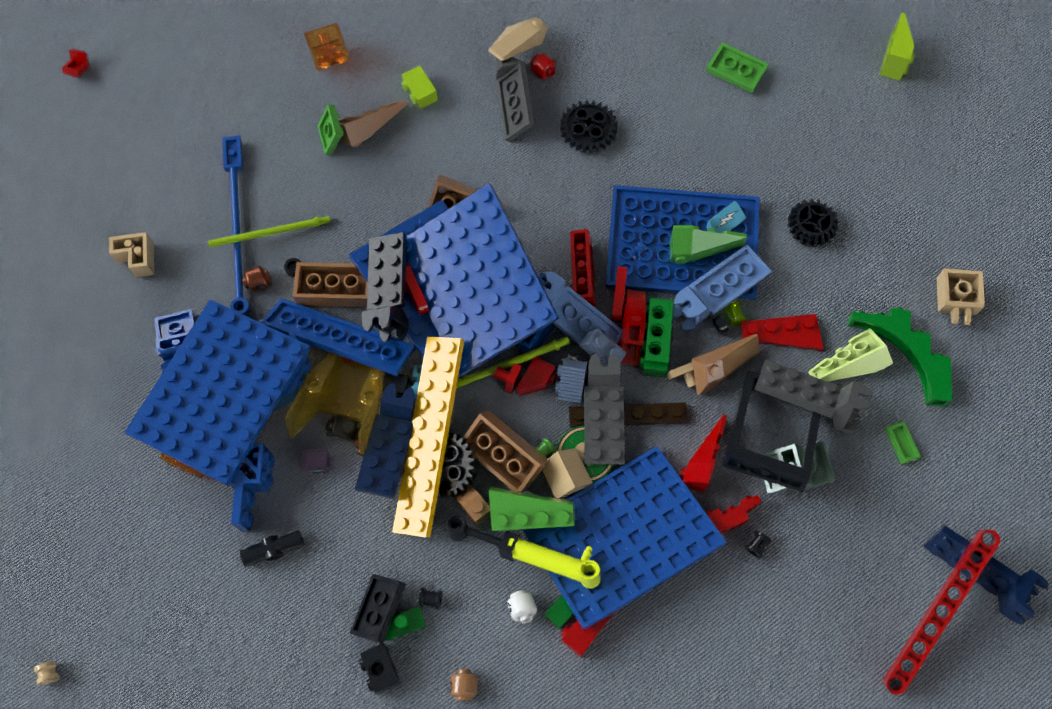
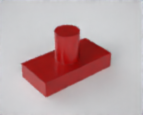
(508, 377)

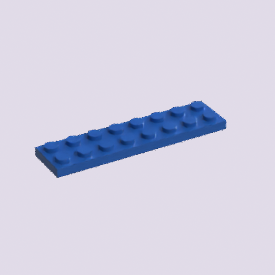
(339, 336)

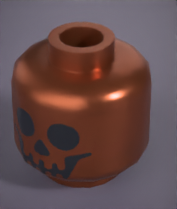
(257, 279)

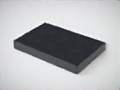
(377, 608)

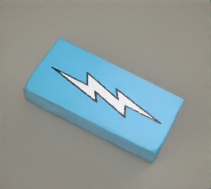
(727, 218)

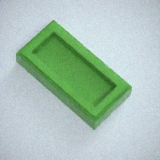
(902, 442)

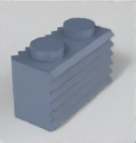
(598, 343)
(571, 381)

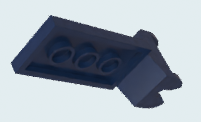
(387, 444)
(996, 578)

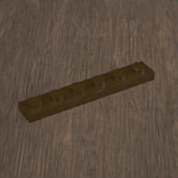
(640, 414)

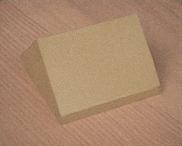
(566, 473)

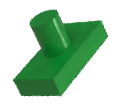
(406, 623)

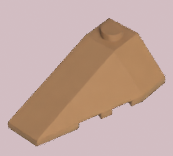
(450, 192)

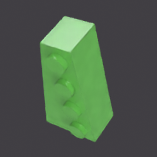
(527, 511)

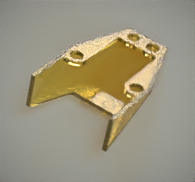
(340, 389)

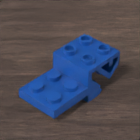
(171, 332)
(260, 461)

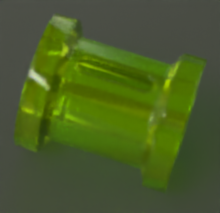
(735, 313)

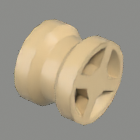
(46, 673)

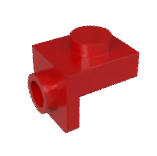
(77, 64)

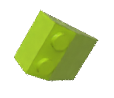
(899, 51)

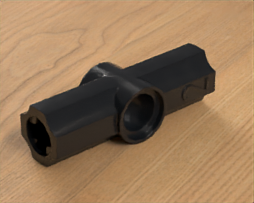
(271, 548)

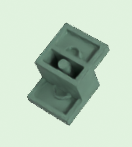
(794, 454)

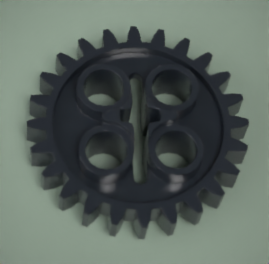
(588, 126)
(449, 482)

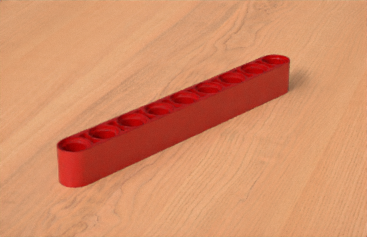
(951, 606)

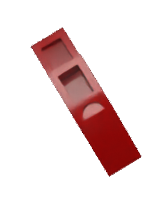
(633, 326)
(733, 516)

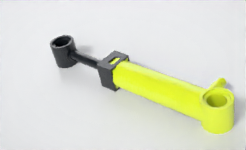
(514, 547)

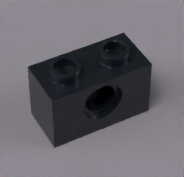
(389, 678)

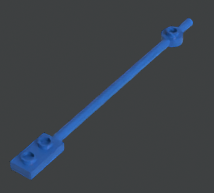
(232, 162)

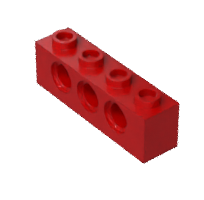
(583, 265)

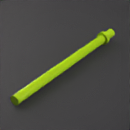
(269, 231)
(556, 344)

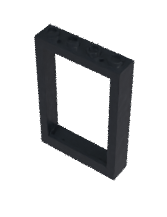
(761, 465)

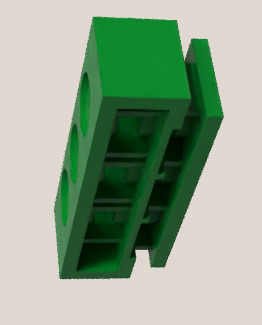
(657, 364)

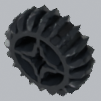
(815, 216)

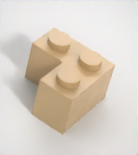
(136, 250)

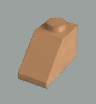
(473, 505)

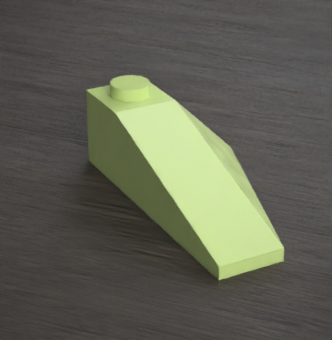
(862, 356)

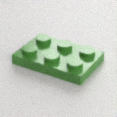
(737, 67)

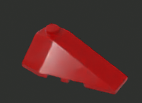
(700, 467)

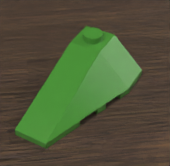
(692, 244)

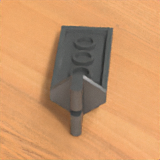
(513, 97)

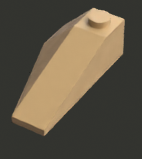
(519, 38)

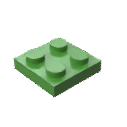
(330, 129)

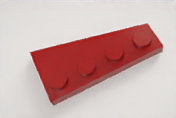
(786, 331)

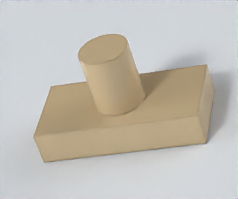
(685, 370)

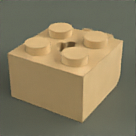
(960, 293)

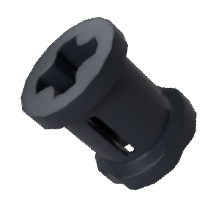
(758, 544)
(430, 598)

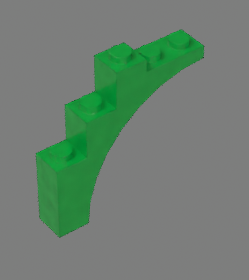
(916, 345)

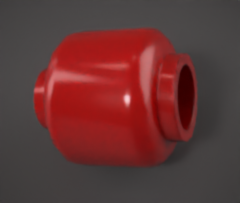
(543, 66)

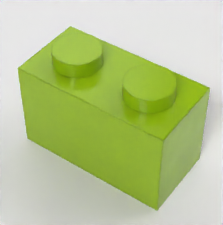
(419, 87)

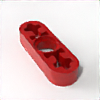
(415, 292)
(619, 293)

